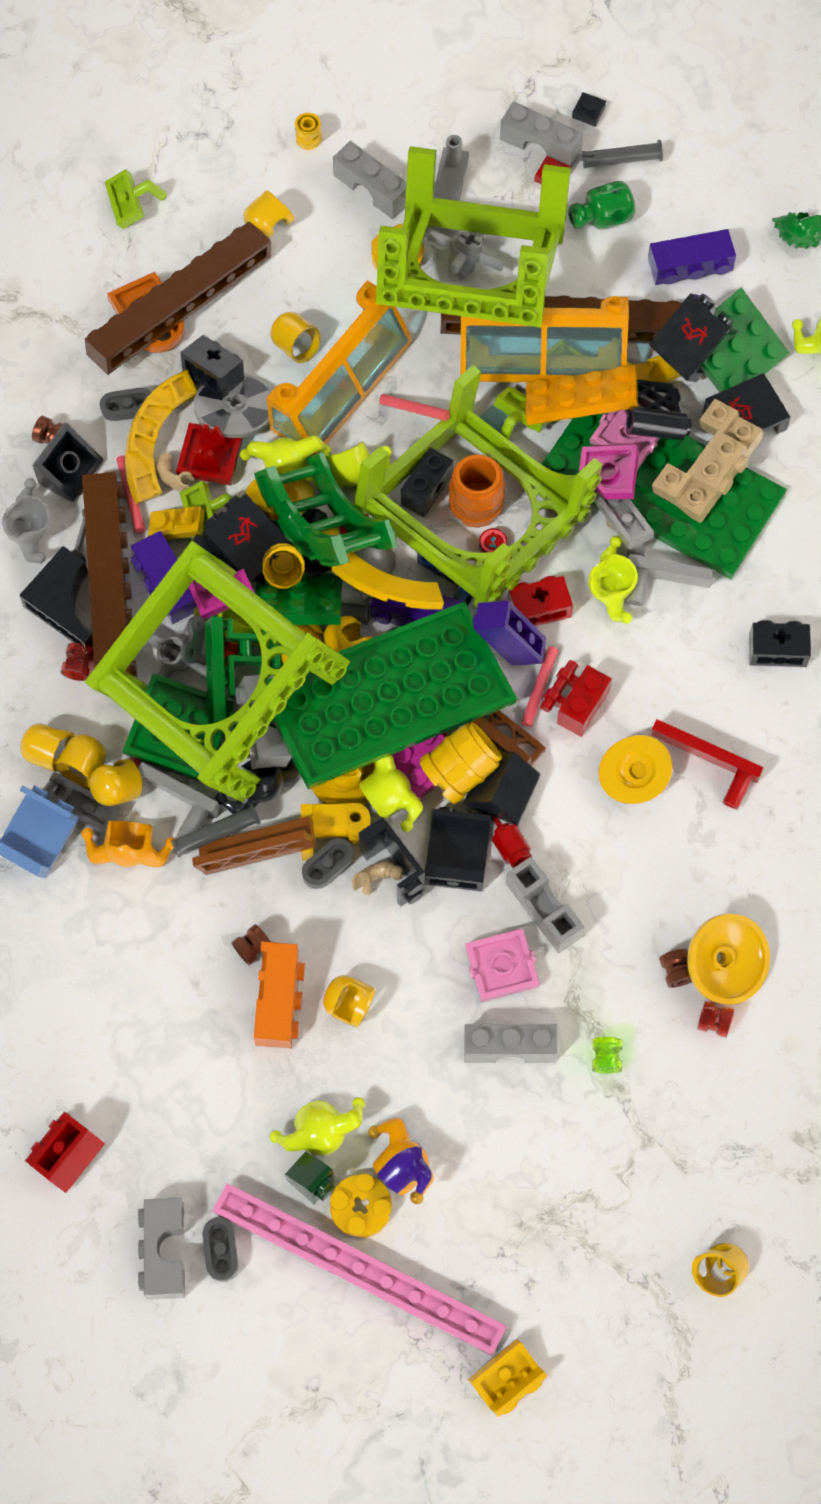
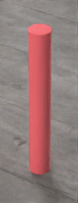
(414, 407)
(134, 510)
(539, 687)

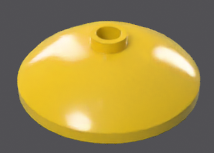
(742, 961)

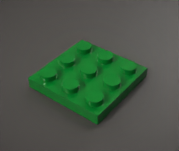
(748, 352)
(309, 602)
(186, 705)

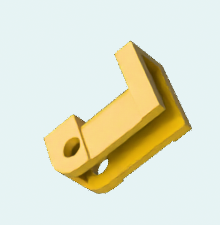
(336, 822)

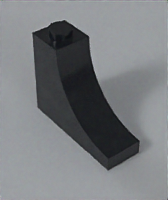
(54, 594)

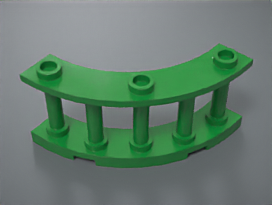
(308, 538)

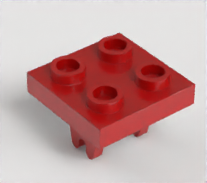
(209, 454)

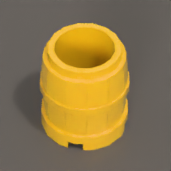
(461, 761)

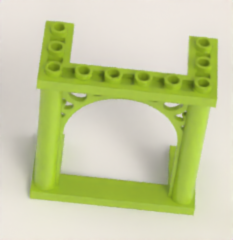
(513, 303)
(488, 581)
(304, 651)

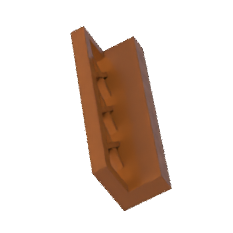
(505, 744)
(256, 846)

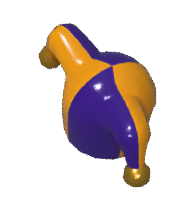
(402, 1162)

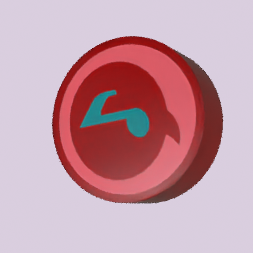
(491, 540)

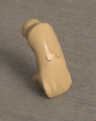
(164, 471)
(382, 869)

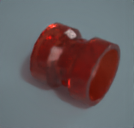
(77, 661)
(708, 1017)

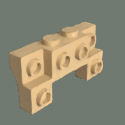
(716, 465)

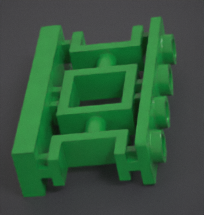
(220, 671)

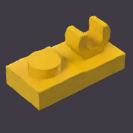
(177, 522)

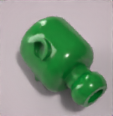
(604, 207)

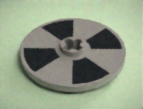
(245, 418)

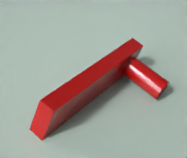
(744, 770)

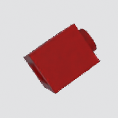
(554, 599)

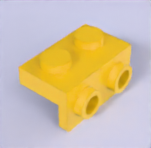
(507, 1379)

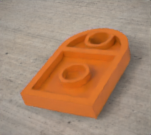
(125, 295)

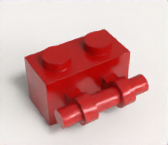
(583, 700)
(64, 1151)

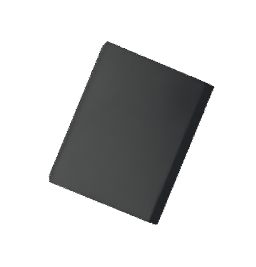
(65, 462)
(506, 789)

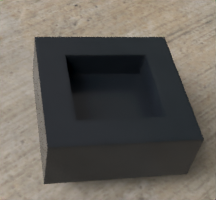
(589, 109)

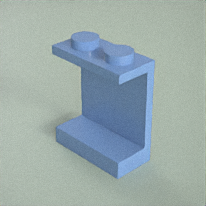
(37, 831)

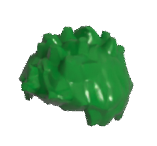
(799, 229)

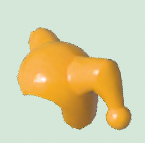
(126, 845)

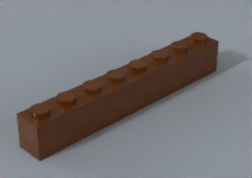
(177, 297)
(106, 561)

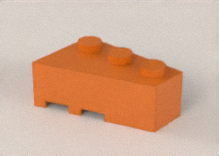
(278, 995)

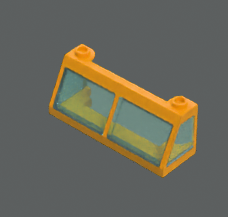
(566, 343)
(343, 374)

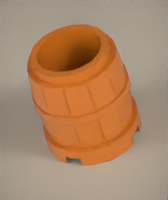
(477, 491)

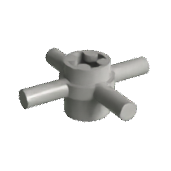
(465, 252)
(170, 664)

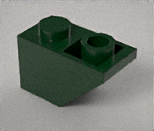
(311, 1177)

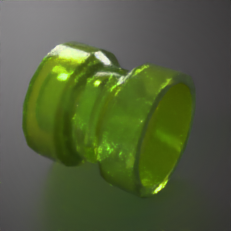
(607, 1055)

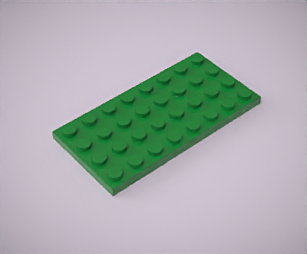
(725, 532)
(393, 696)

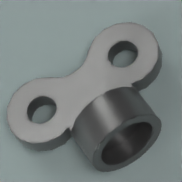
(196, 641)

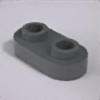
(125, 400)
(326, 863)
(220, 1250)

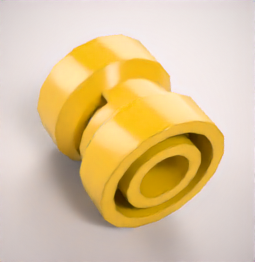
(308, 131)

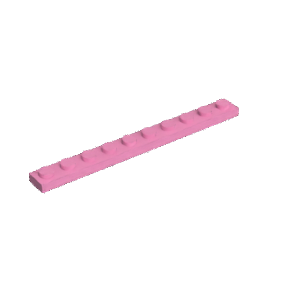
(360, 1269)

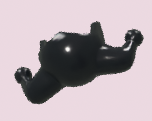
(269, 786)

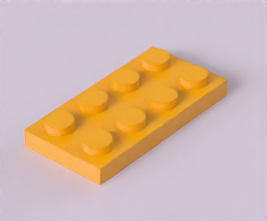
(581, 395)

